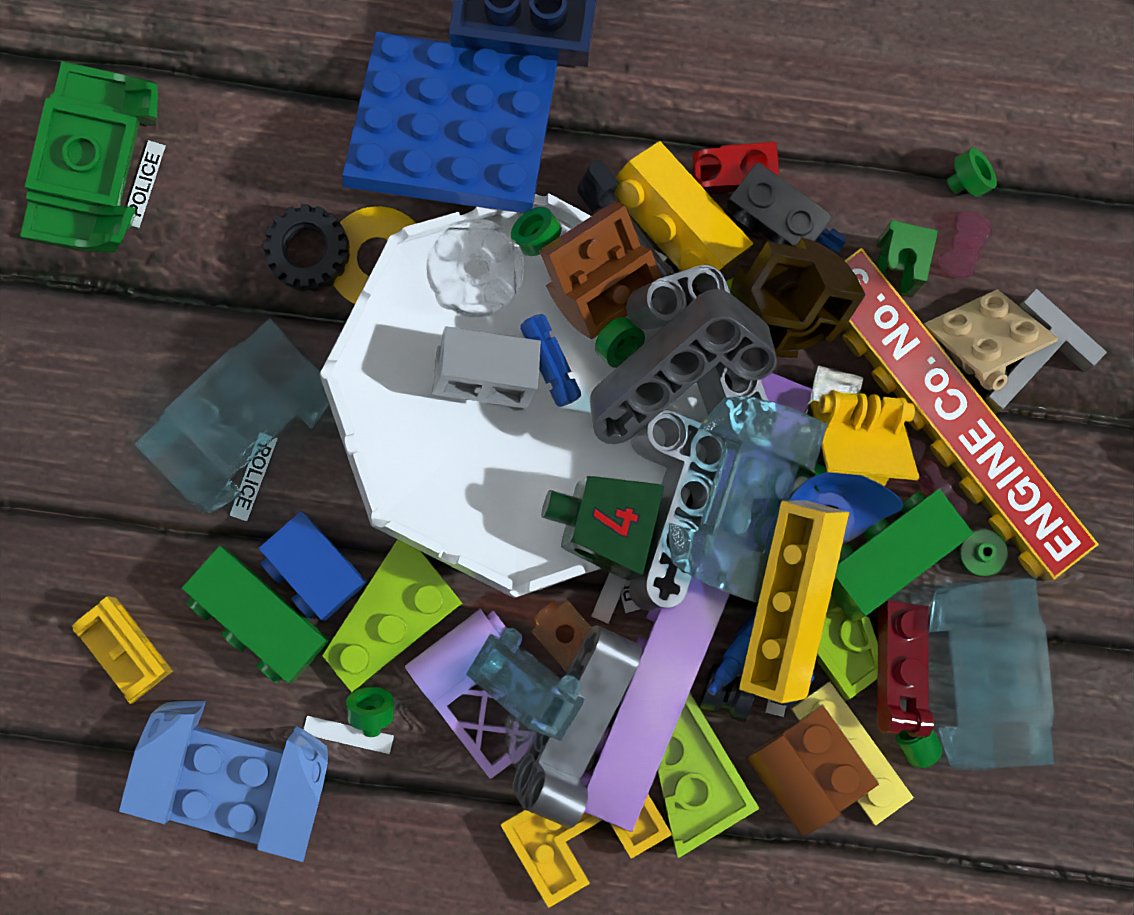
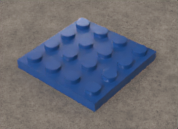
(450, 123)

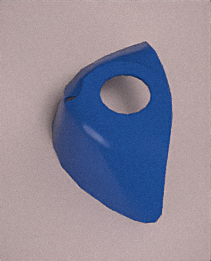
(852, 493)

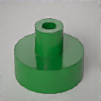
(972, 174)
(535, 230)
(618, 341)
(971, 553)
(370, 710)

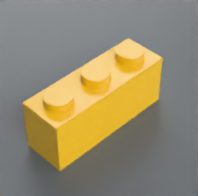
(679, 212)

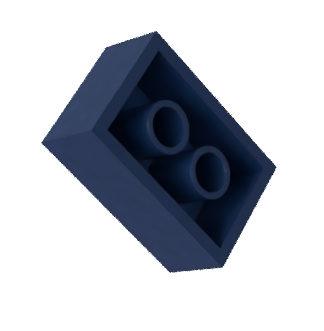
(526, 27)

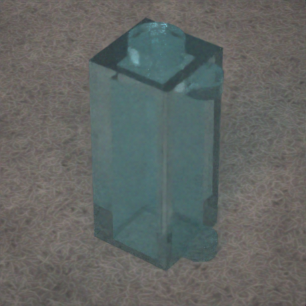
(526, 685)

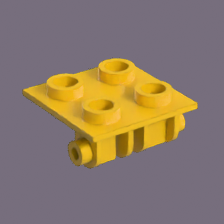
(866, 435)

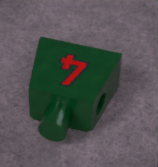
(607, 522)

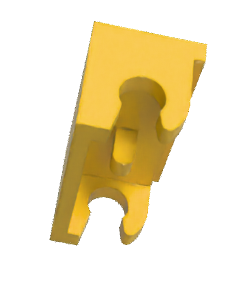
(122, 648)

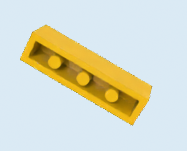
(794, 600)

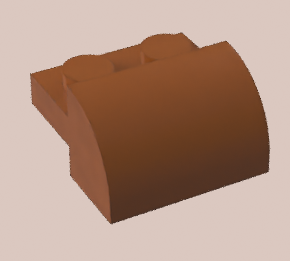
(598, 269)
(812, 771)

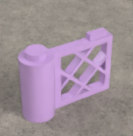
(443, 678)

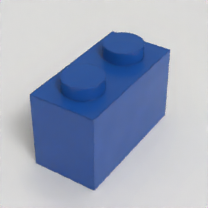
(311, 567)

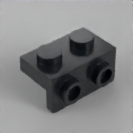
(775, 209)

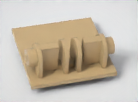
(989, 336)

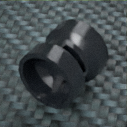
(737, 703)

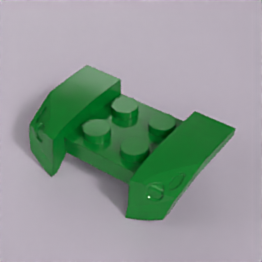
(86, 158)

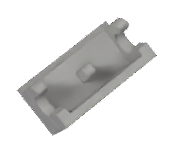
(486, 367)

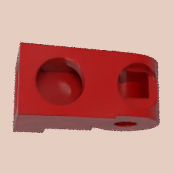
(726, 167)

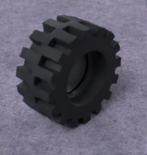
(298, 220)

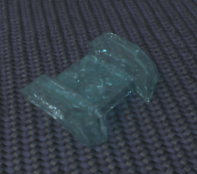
(233, 416)
(752, 478)
(996, 674)

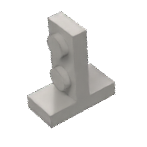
(1071, 342)

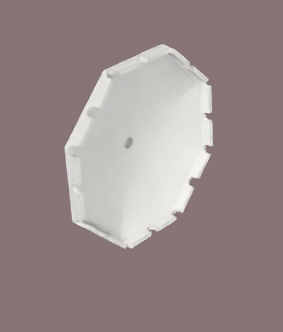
(465, 472)

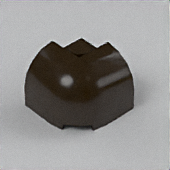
(799, 293)

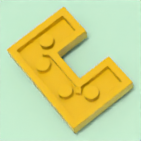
(549, 859)

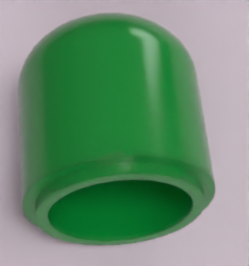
(920, 751)

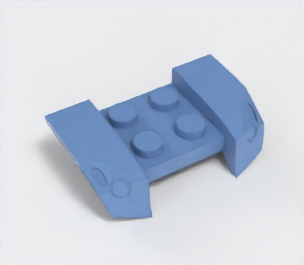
(226, 781)

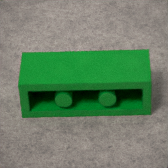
(897, 553)
(254, 616)

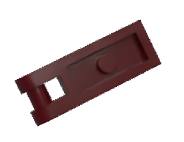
(903, 669)

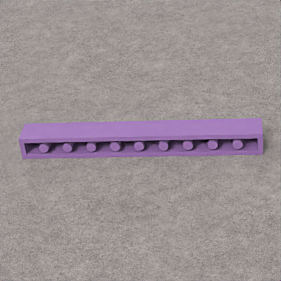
(660, 686)

